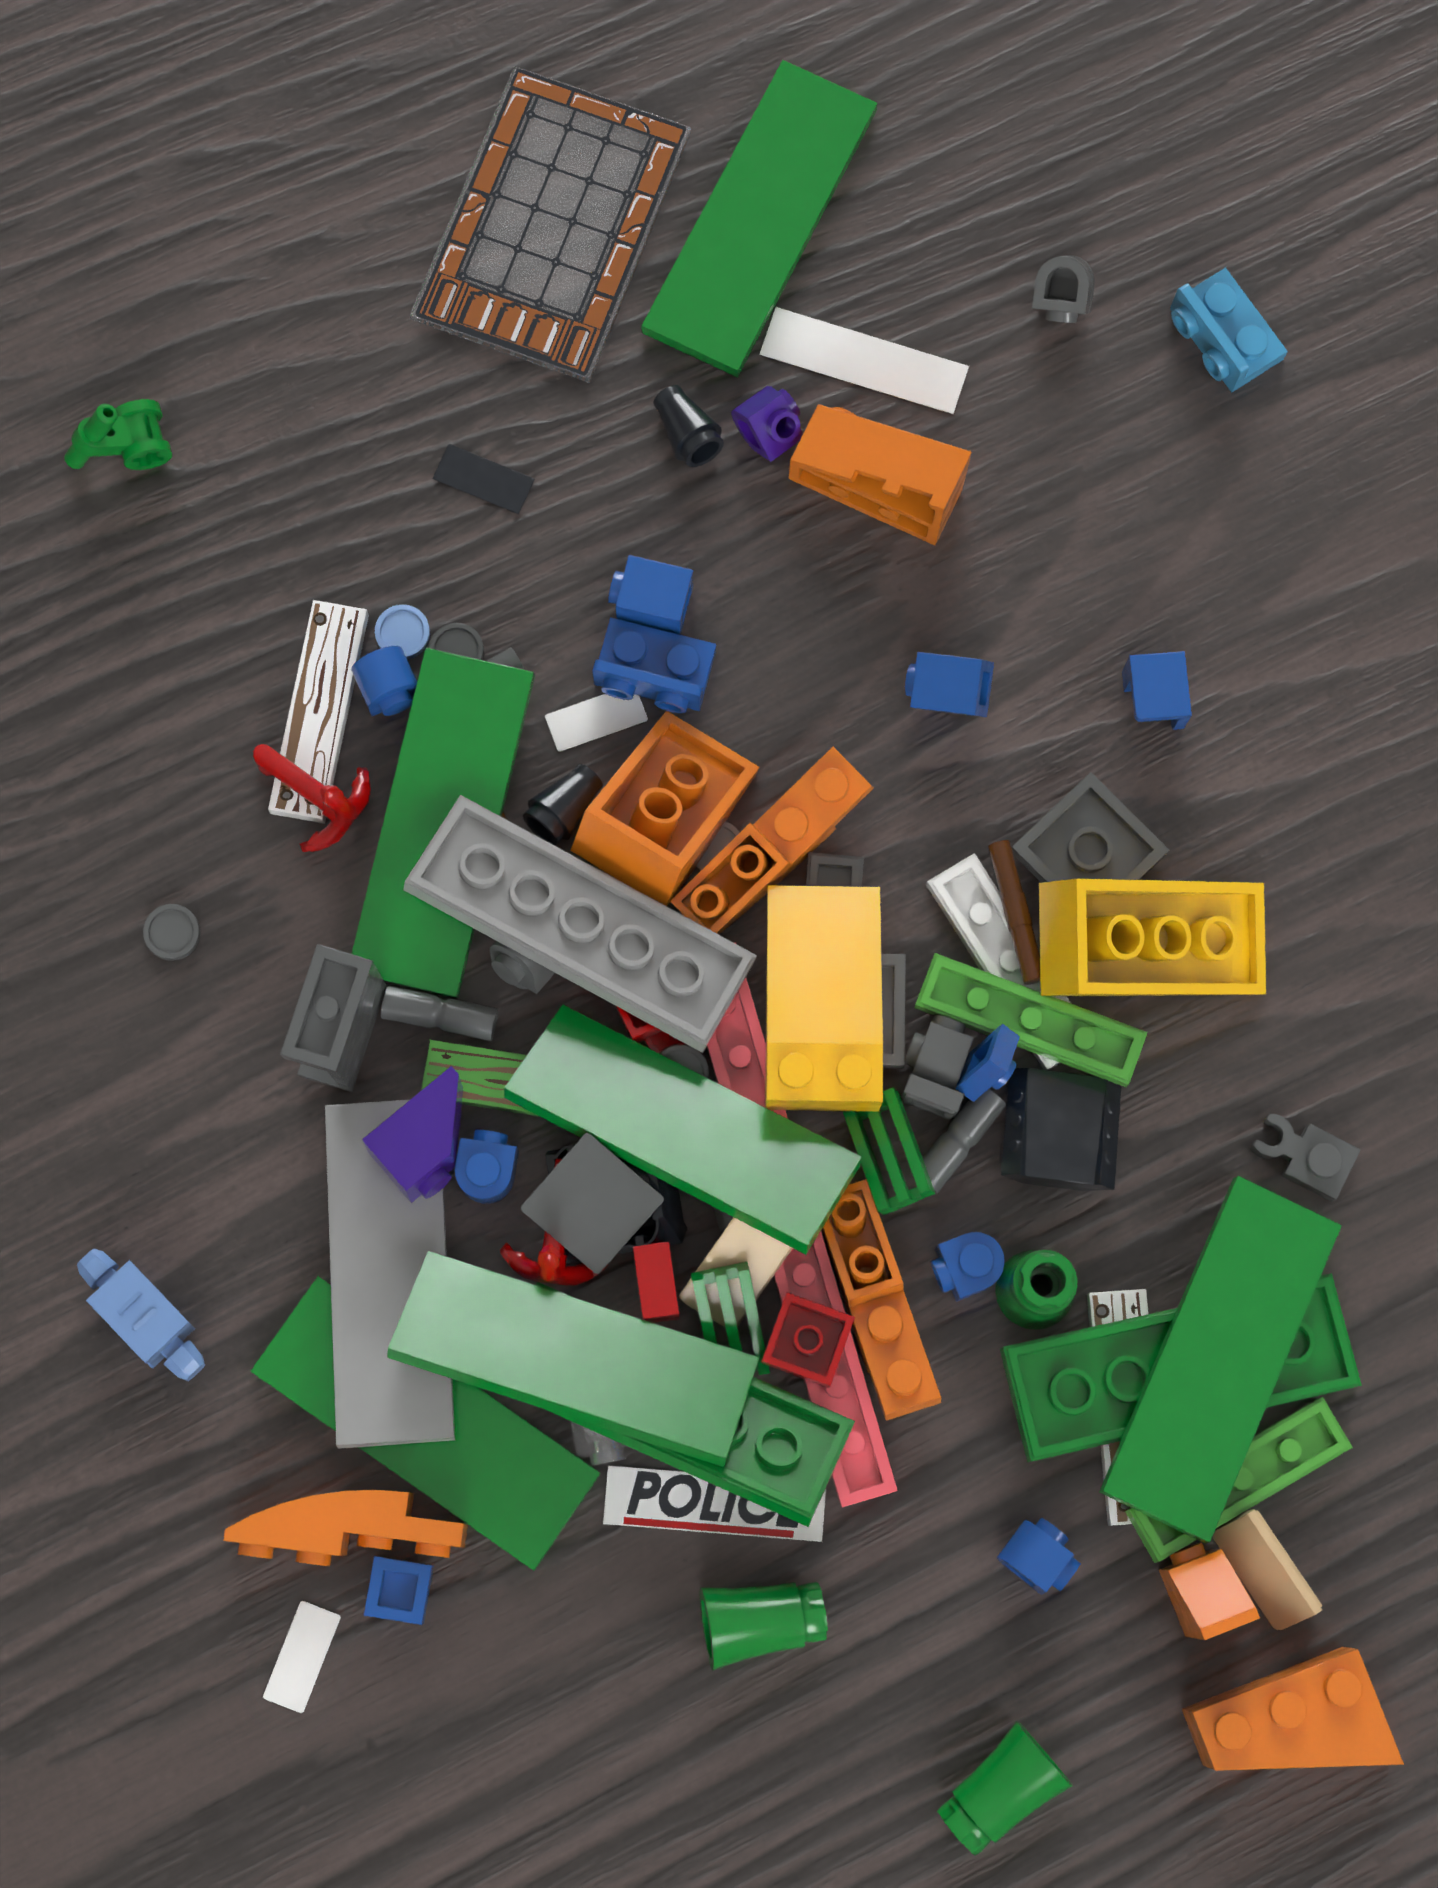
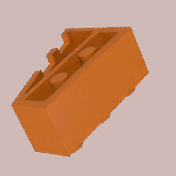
(881, 471)
(1296, 1718)

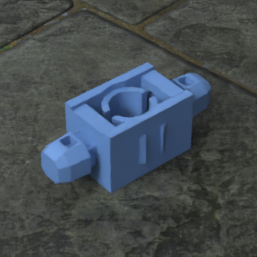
(140, 1314)

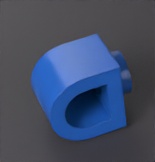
(385, 680)
(486, 1166)
(968, 1264)
(1039, 1556)

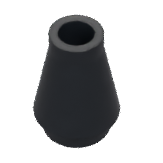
(689, 429)
(560, 807)

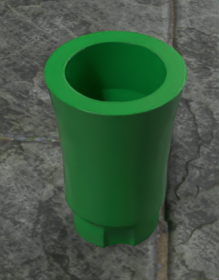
(1022, 1303)
(760, 1620)
(1003, 1790)

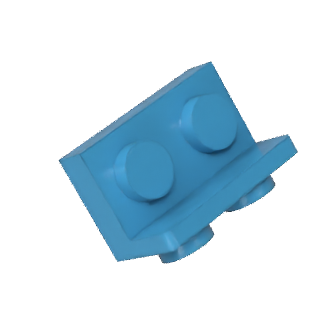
(1226, 330)

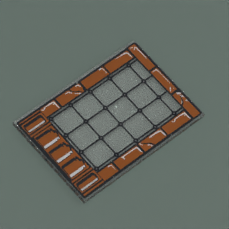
(551, 224)

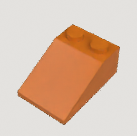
(663, 808)

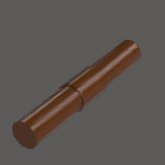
(1016, 911)

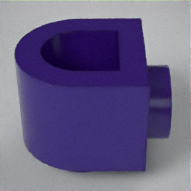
(769, 422)

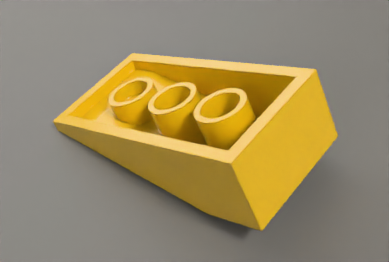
(1151, 938)
(824, 999)

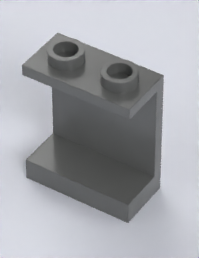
(334, 1017)

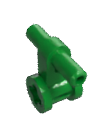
(124, 431)

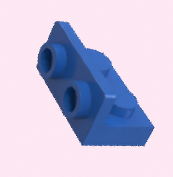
(654, 666)

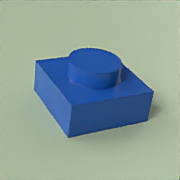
(989, 1063)
(398, 1590)

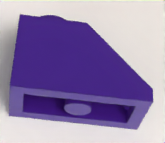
(421, 1138)

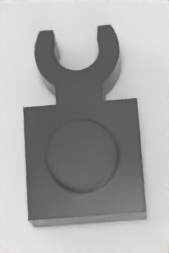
(1314, 1159)

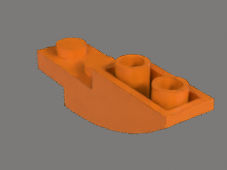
(773, 844)
(878, 1302)
(323, 1524)

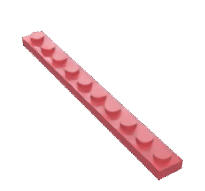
(863, 1468)

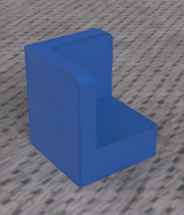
(1159, 687)

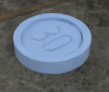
(403, 627)

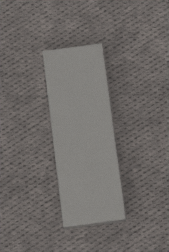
(580, 923)
(374, 1262)

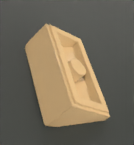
(734, 1246)
(1266, 1570)

